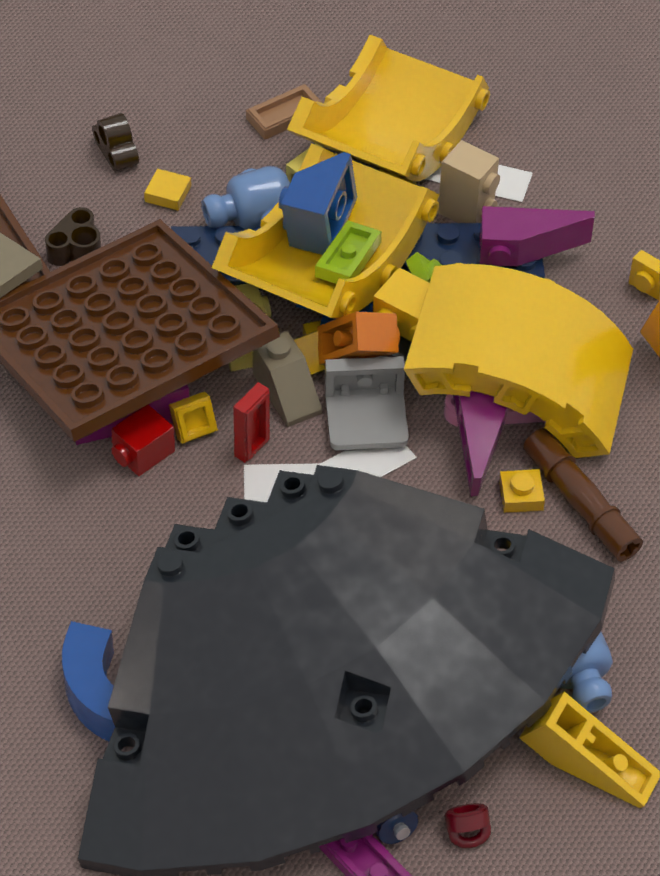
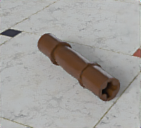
(583, 495)

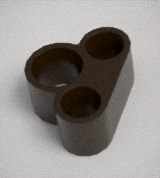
(116, 142)
(72, 237)

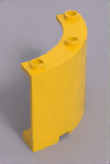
(393, 112)
(381, 203)
(526, 347)

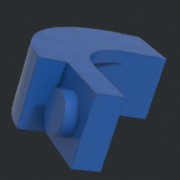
(85, 664)

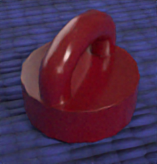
(467, 819)

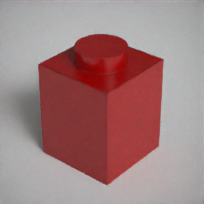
(142, 440)

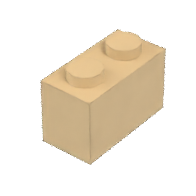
(467, 183)

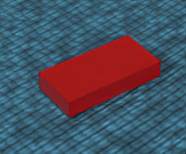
(251, 422)

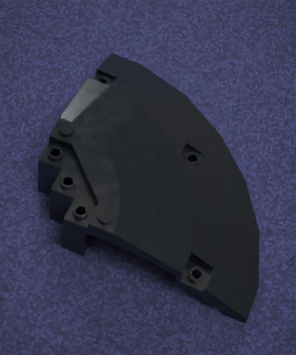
(288, 624)

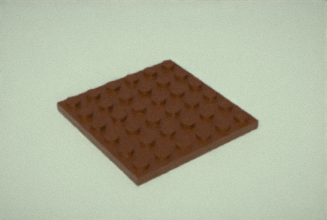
(124, 328)

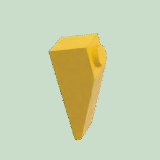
(590, 751)

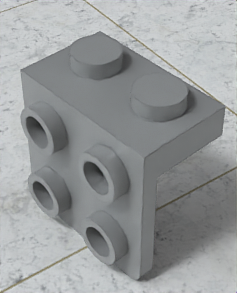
(366, 403)

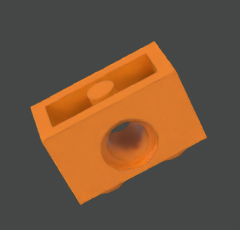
(358, 336)

